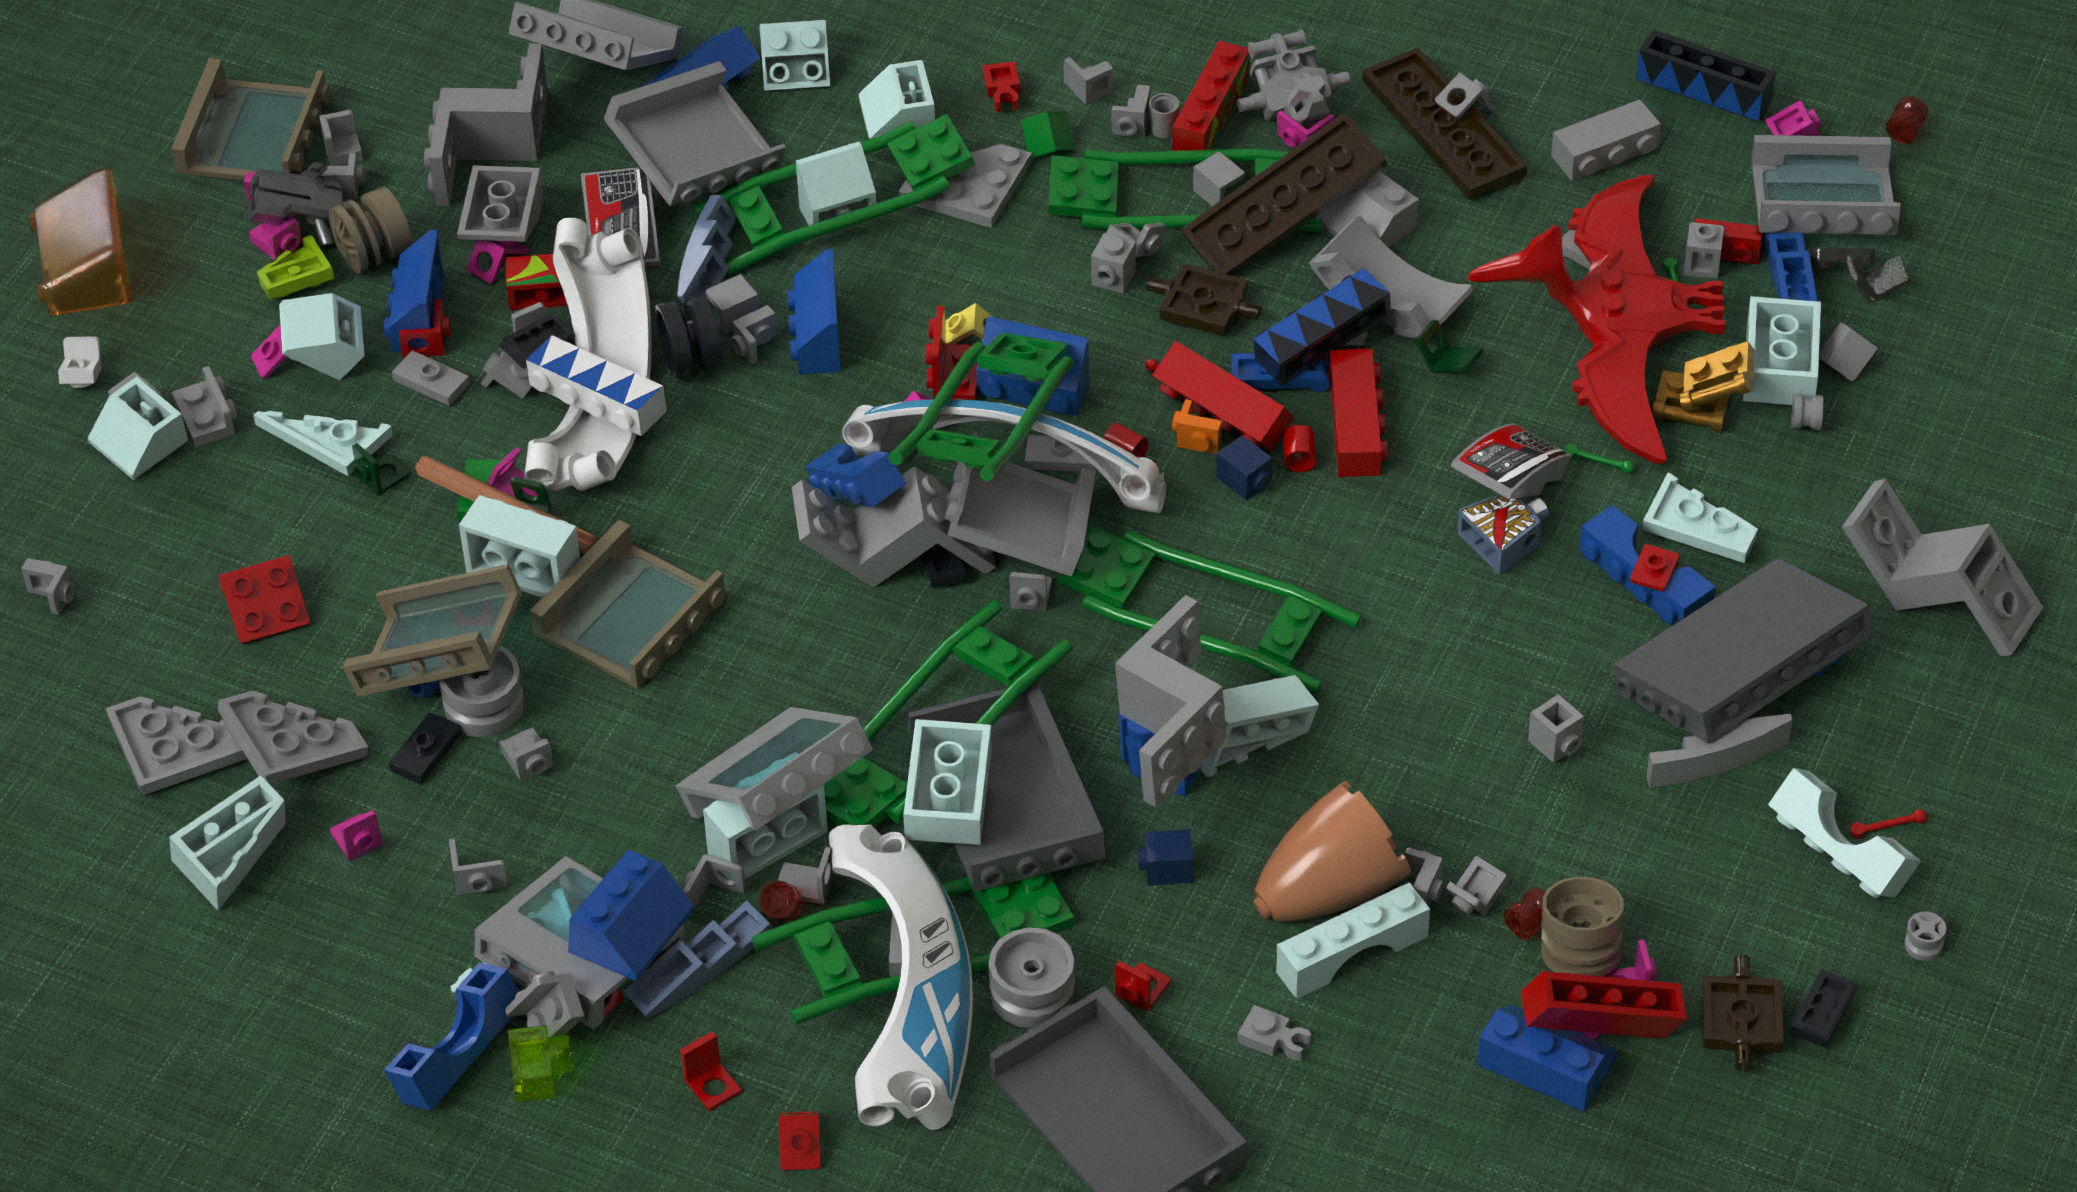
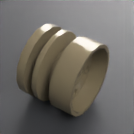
(367, 231)
(1582, 926)

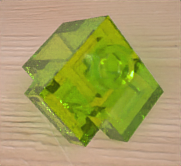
(538, 1062)

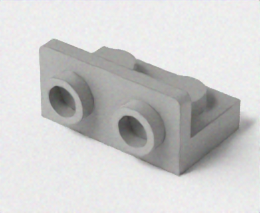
(205, 410)
(548, 1002)

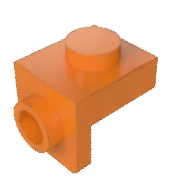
(1195, 431)

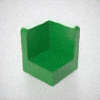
(1047, 133)

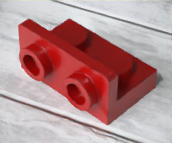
(1739, 242)

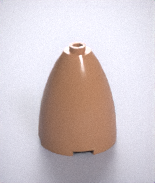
(1330, 860)

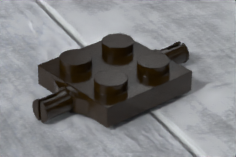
(1203, 299)
(1742, 1013)

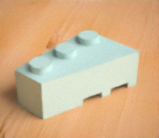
(1262, 716)
(228, 840)

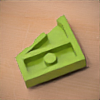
(295, 271)

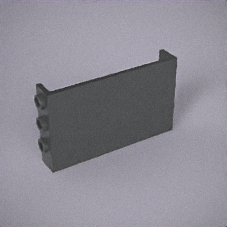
(1743, 649)
(1034, 797)
(1116, 1102)

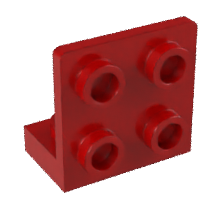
(944, 359)
(264, 599)

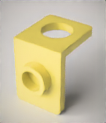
(966, 323)

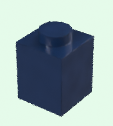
(1244, 467)
(1167, 857)

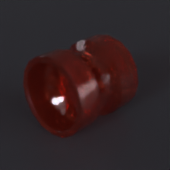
(1907, 119)
(776, 895)
(1525, 916)

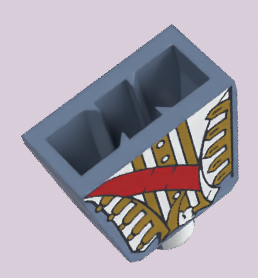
(1502, 529)

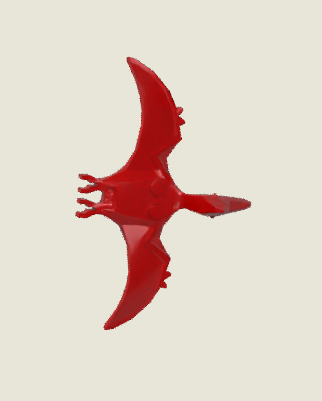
(1616, 306)

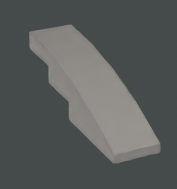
(1736, 747)

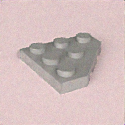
(983, 189)
(288, 738)
(170, 744)

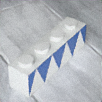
(596, 385)

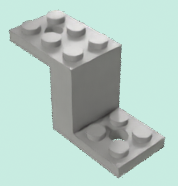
(487, 125)
(884, 537)
(1942, 567)
(1171, 701)

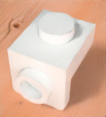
(81, 361)

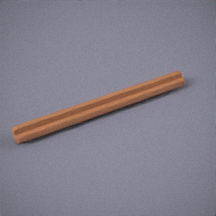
(472, 488)

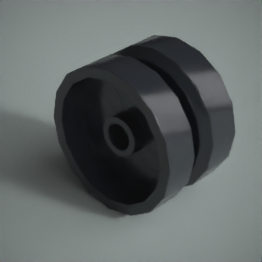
(689, 335)

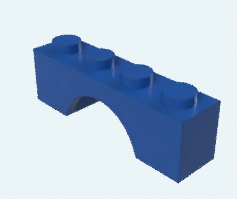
(854, 479)
(1611, 544)
(427, 1074)

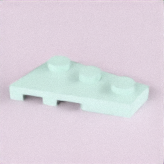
(1695, 522)

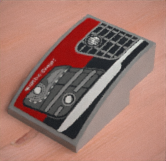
(619, 202)
(1512, 461)

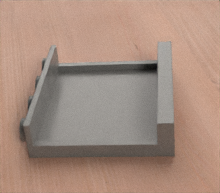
(599, 33)
(690, 135)
(1022, 514)

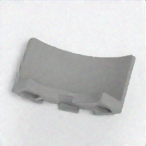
(1413, 294)

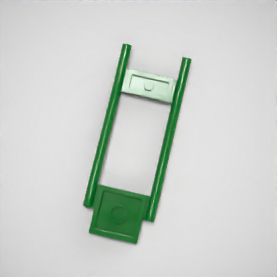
(923, 154)
(1089, 184)
(1006, 354)
(1115, 566)
(869, 793)
(1006, 908)

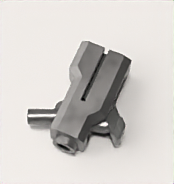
(294, 196)

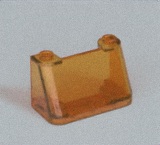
(82, 246)

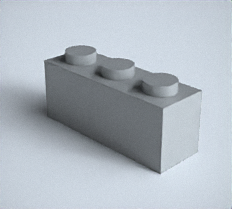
(1605, 140)

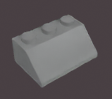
(1382, 204)

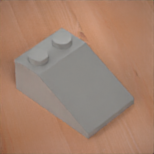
(501, 203)

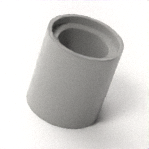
(1163, 114)

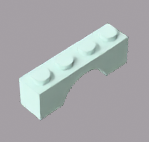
(1809, 806)
(1315, 955)

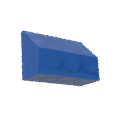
(729, 48)
(416, 287)
(815, 317)
(1014, 388)
(629, 916)
(1545, 1060)

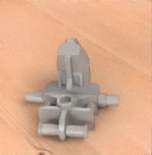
(1290, 80)

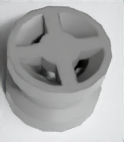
(1807, 412)
(1919, 930)

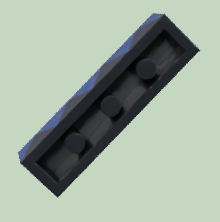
(1705, 75)
(1322, 326)

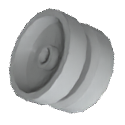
(485, 700)
(1031, 976)

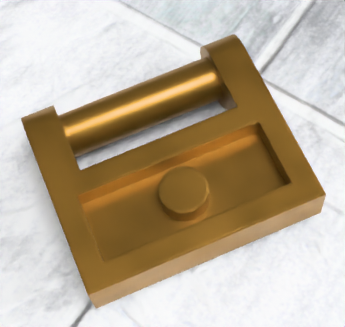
(1718, 376)
(1668, 404)

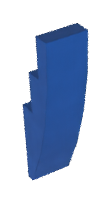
(1790, 266)

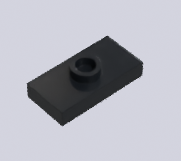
(528, 339)
(943, 566)
(425, 748)
(1823, 1008)

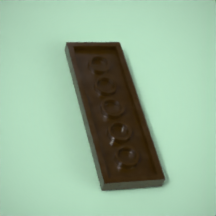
(1461, 146)
(1284, 196)

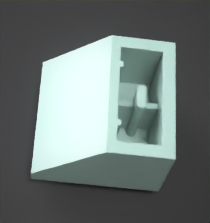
(794, 55)
(896, 98)
(834, 183)
(322, 333)
(137, 428)

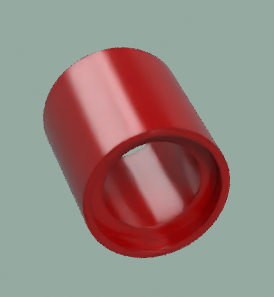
(1127, 439)
(1299, 448)

